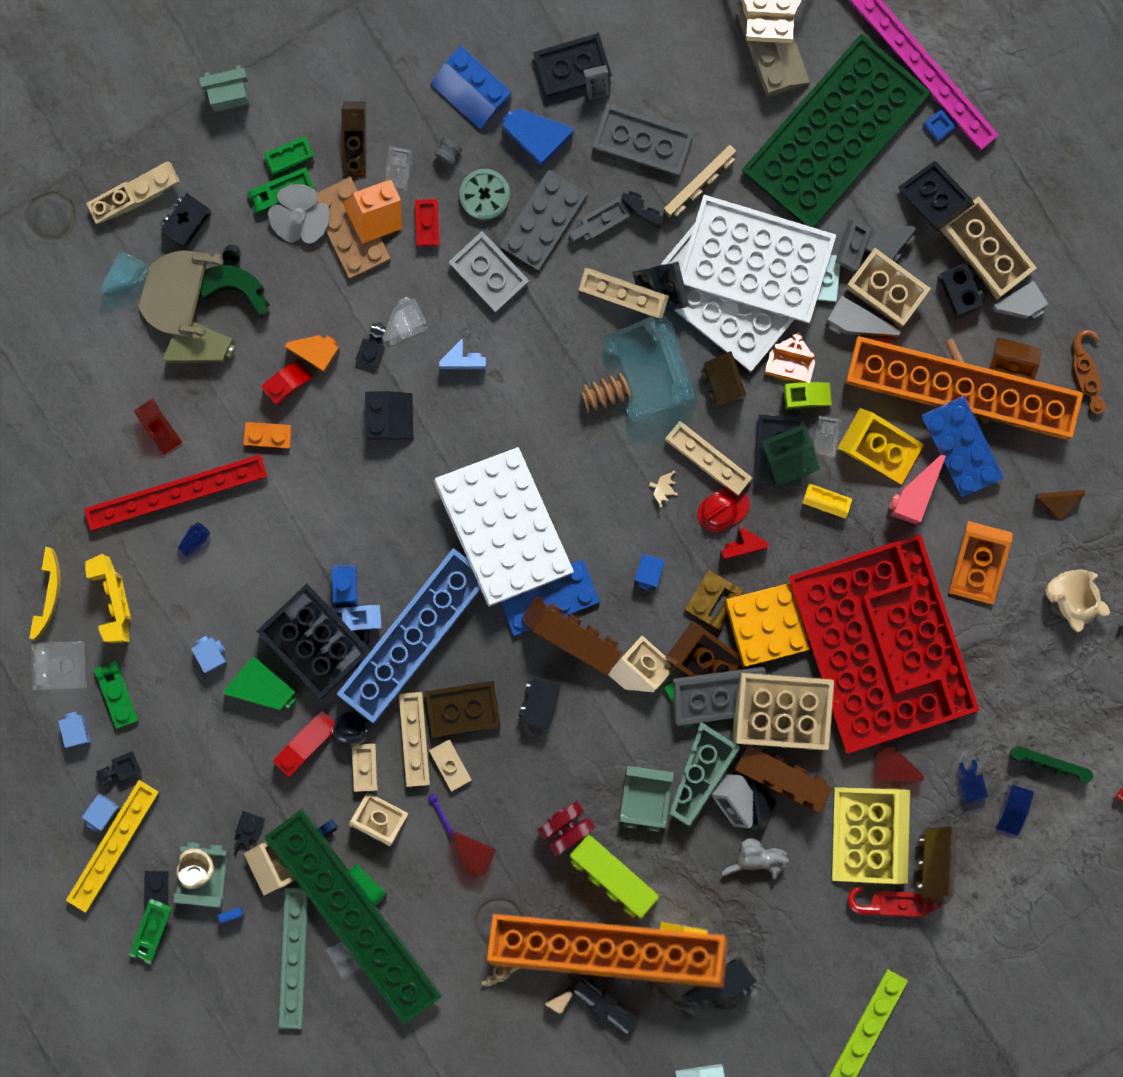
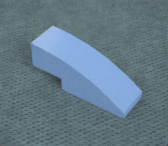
(360, 617)

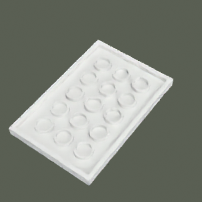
(756, 259)
(727, 323)
(503, 526)

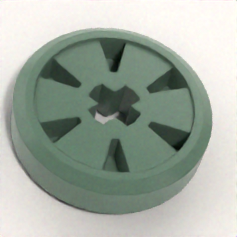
(498, 192)

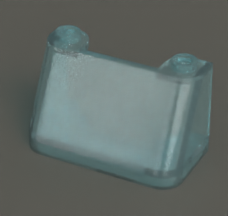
(652, 368)

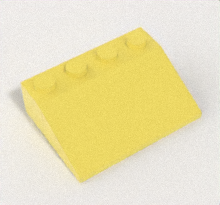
(871, 835)

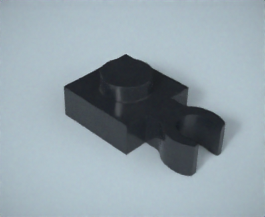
(249, 828)

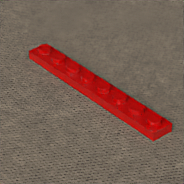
(175, 492)

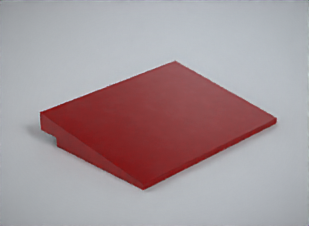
(884, 643)

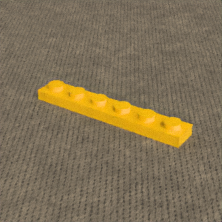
(112, 846)

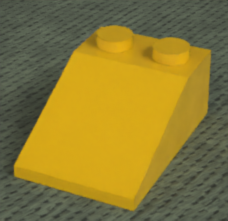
(880, 445)

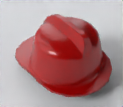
(722, 510)

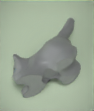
(755, 857)

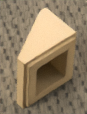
(559, 1002)

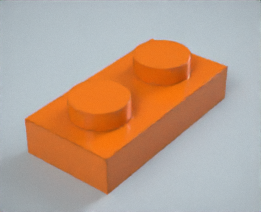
(267, 435)

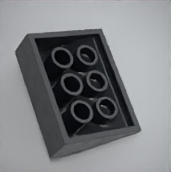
(313, 641)

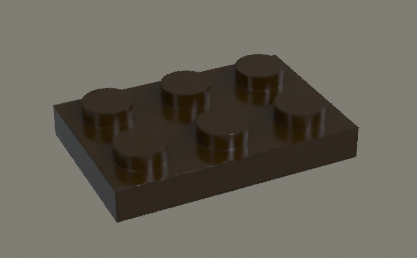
(462, 709)

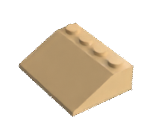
(783, 711)

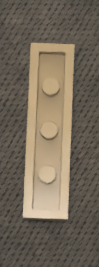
(708, 176)
(623, 293)
(708, 458)
(414, 739)

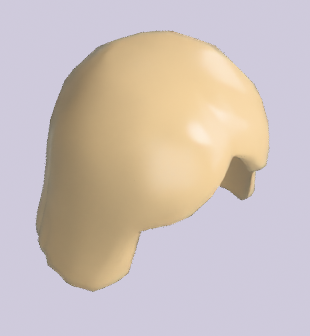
(194, 868)

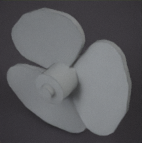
(299, 222)

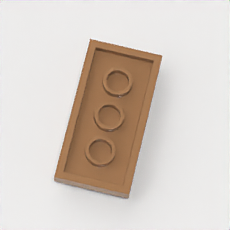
(354, 255)

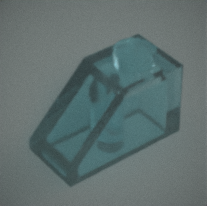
(124, 274)

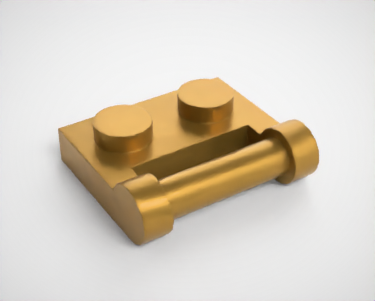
(706, 597)

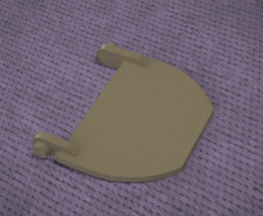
(173, 291)

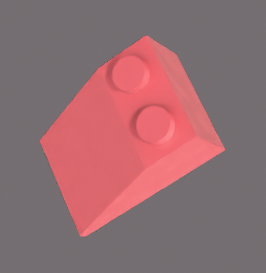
(913, 499)

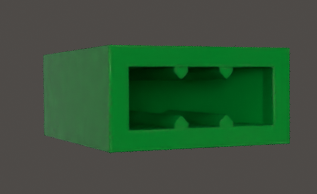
(261, 686)

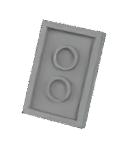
(488, 272)

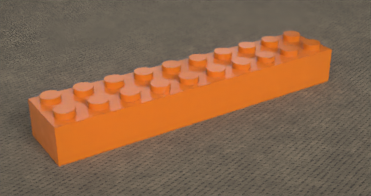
(941, 380)
(608, 950)

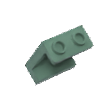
(646, 798)
(213, 891)

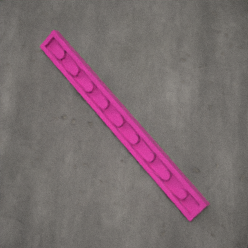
(927, 71)

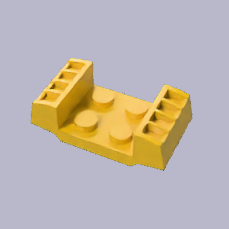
(100, 568)

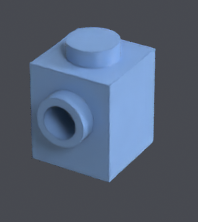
(209, 654)

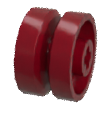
(567, 830)

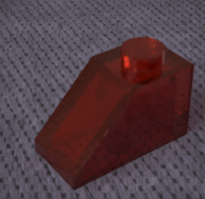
(158, 426)
(894, 767)
(472, 853)

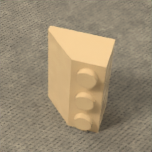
(887, 288)

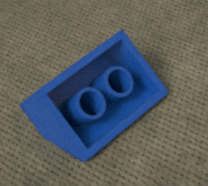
(471, 88)

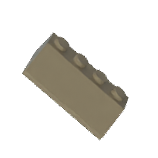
(776, 63)

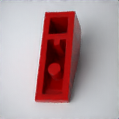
(304, 744)

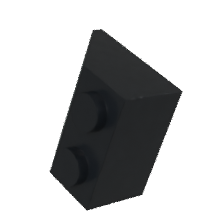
(389, 415)

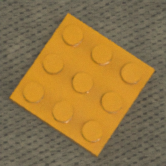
(767, 625)

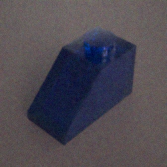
(1014, 809)

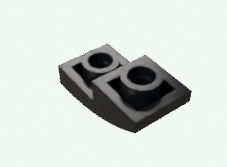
(635, 205)

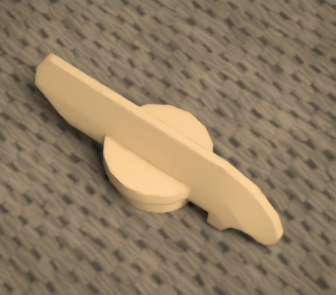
(499, 974)

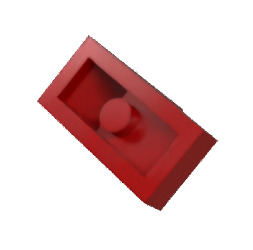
(750, 544)

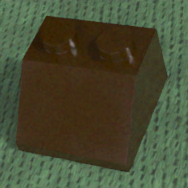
(723, 380)

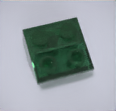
(790, 455)

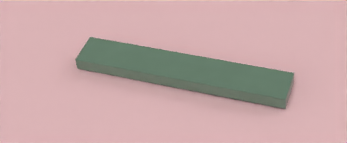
(293, 959)

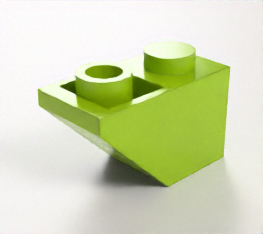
(807, 395)

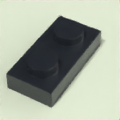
(156, 887)

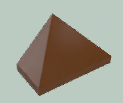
(1060, 502)

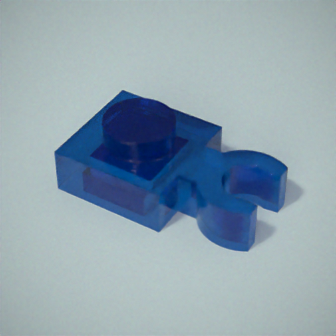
(972, 786)

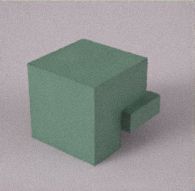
(226, 89)

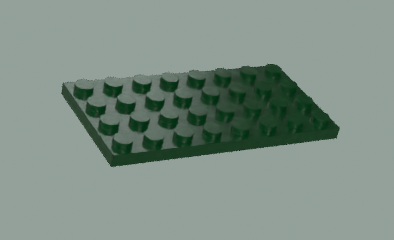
(836, 131)

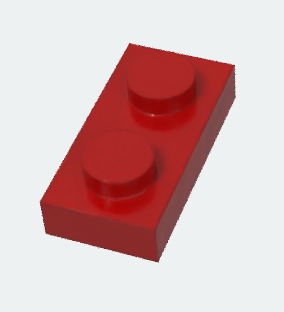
(427, 222)

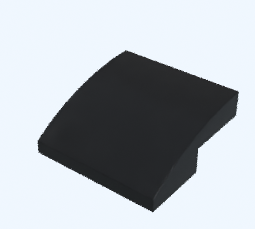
(665, 280)

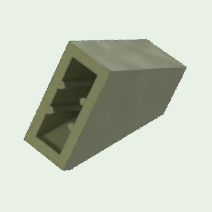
(209, 349)

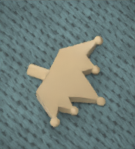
(663, 488)

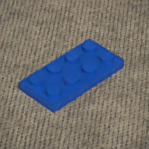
(963, 446)
(568, 593)

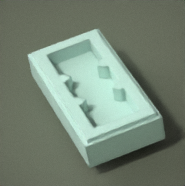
(829, 285)

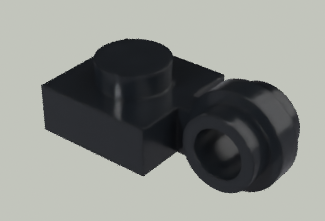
(370, 351)
(124, 766)

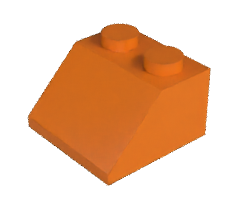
(375, 211)

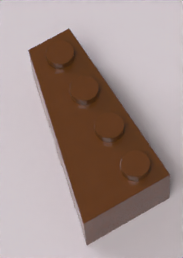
(571, 635)
(782, 778)

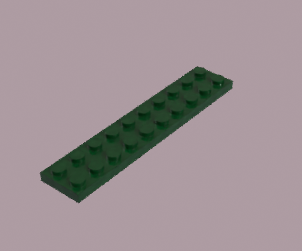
(353, 916)

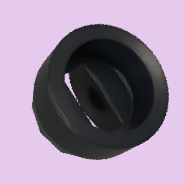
(231, 254)

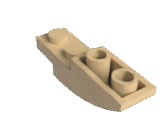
(133, 193)

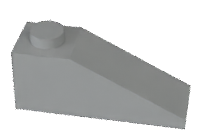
(855, 320)

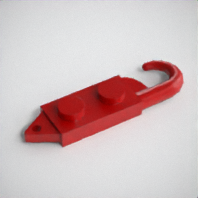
(892, 904)

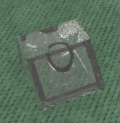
(404, 322)
(58, 665)

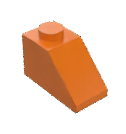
(315, 350)

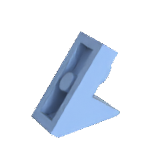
(455, 360)

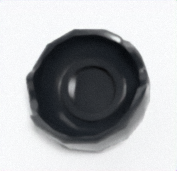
(350, 729)

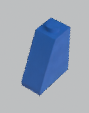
(536, 134)

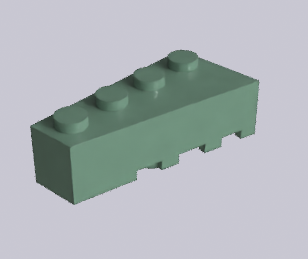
(705, 768)

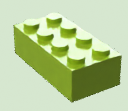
(614, 875)

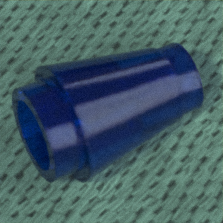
(194, 538)

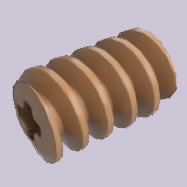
(605, 392)

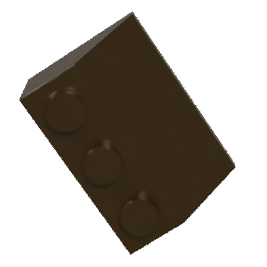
(936, 864)

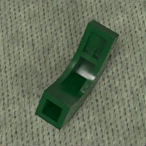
(231, 277)

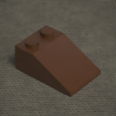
(702, 653)

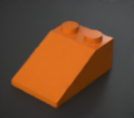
(980, 562)

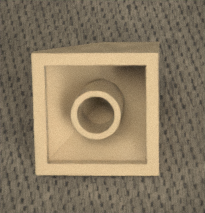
(642, 667)

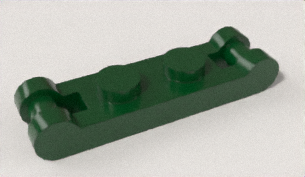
(1060, 767)

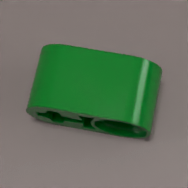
(370, 887)

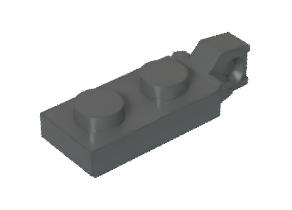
(601, 220)

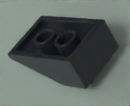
(736, 981)

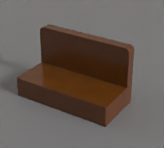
(1016, 358)

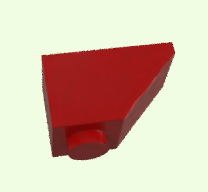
(286, 382)

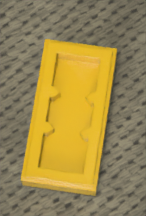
(827, 501)

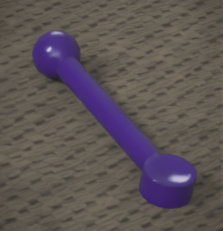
(433, 799)

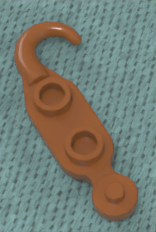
(1087, 372)

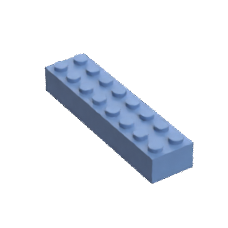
(412, 637)

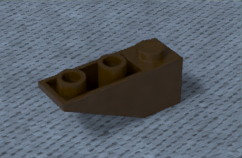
(354, 137)

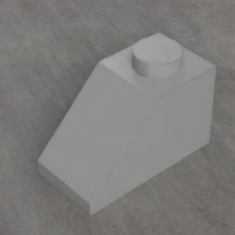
(1023, 303)
(735, 800)

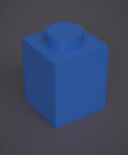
(649, 572)

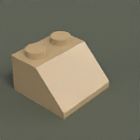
(268, 868)

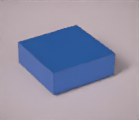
(939, 125)
(230, 915)

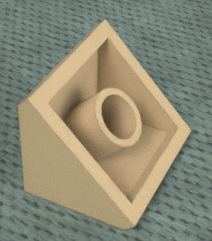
(378, 819)

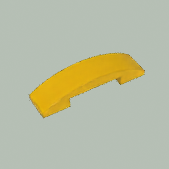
(50, 564)

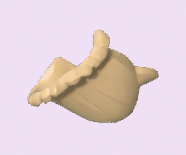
(1077, 597)

